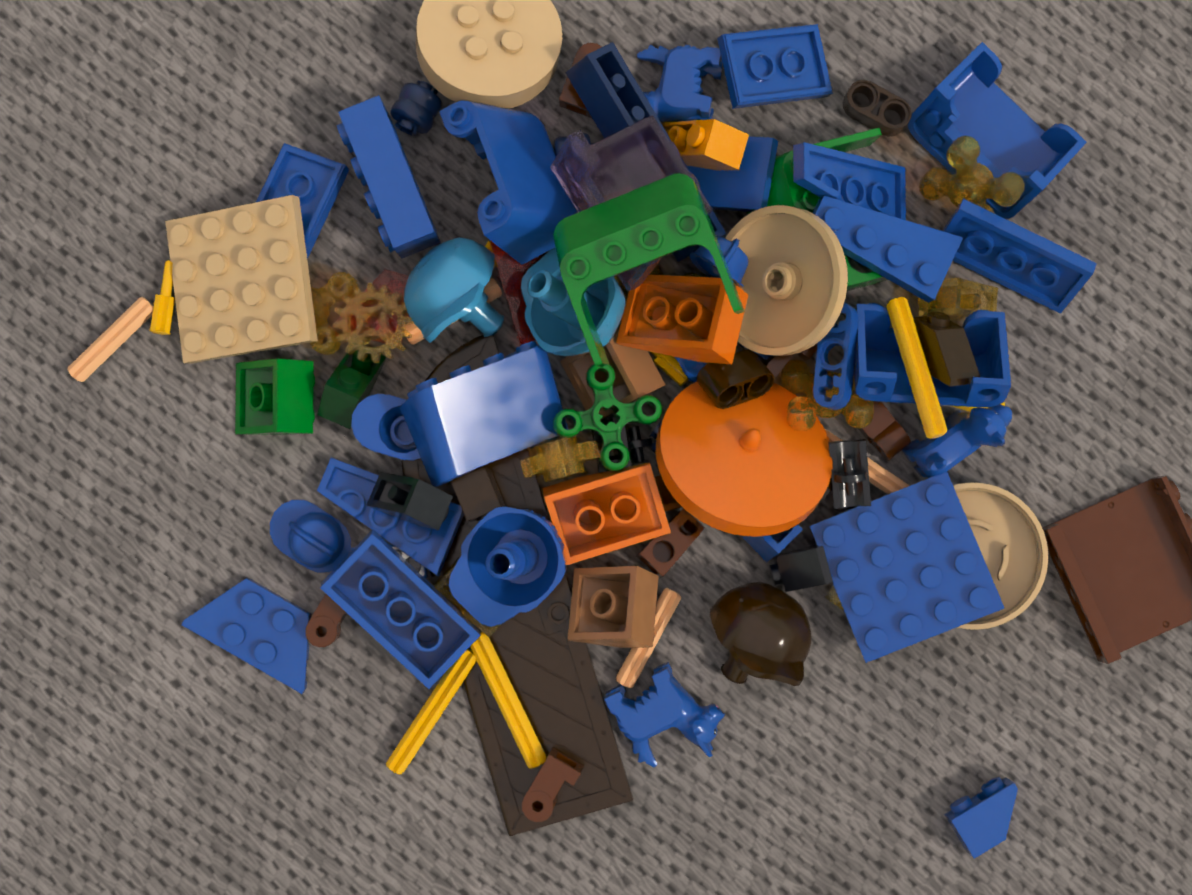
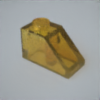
(960, 299)

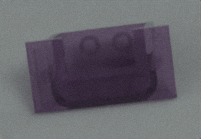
(617, 167)

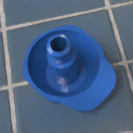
(507, 565)

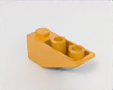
(708, 143)

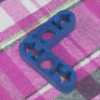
(846, 336)

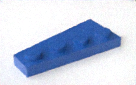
(851, 178)
(891, 246)
(351, 489)

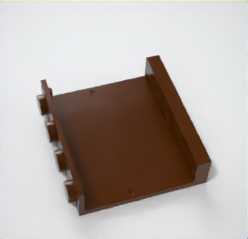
(1126, 566)

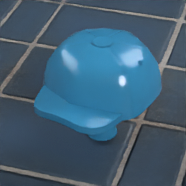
(450, 287)
(553, 316)

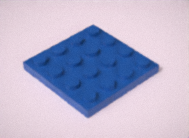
(907, 567)

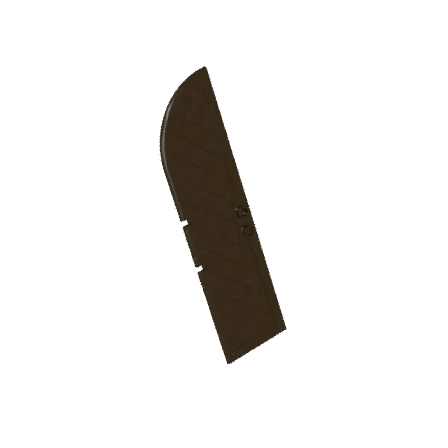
(546, 669)

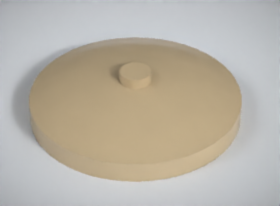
(791, 280)

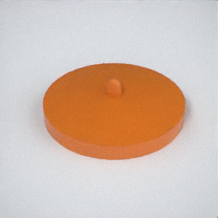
(742, 463)

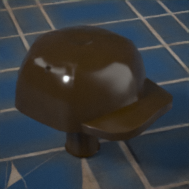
(763, 633)

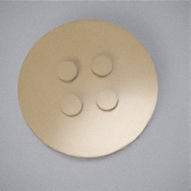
(489, 48)
(1010, 545)

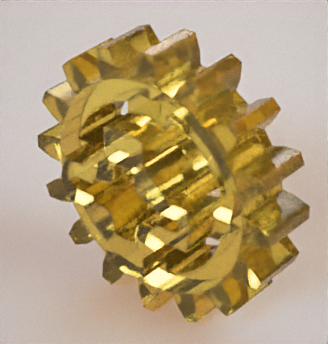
(361, 335)
(560, 459)

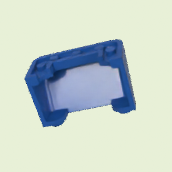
(1008, 138)
(520, 154)

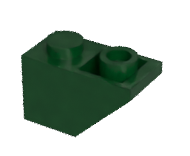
(347, 387)

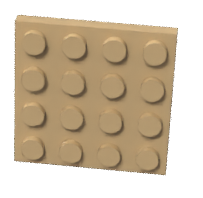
(241, 280)

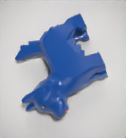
(679, 89)
(964, 436)
(660, 709)

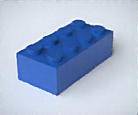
(386, 171)
(400, 609)

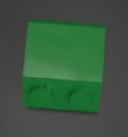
(274, 397)

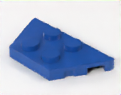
(258, 630)

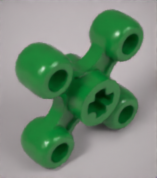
(611, 432)

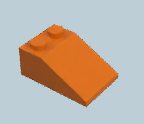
(682, 318)
(606, 511)

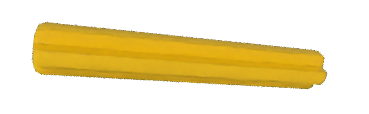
(916, 368)
(508, 702)
(430, 713)

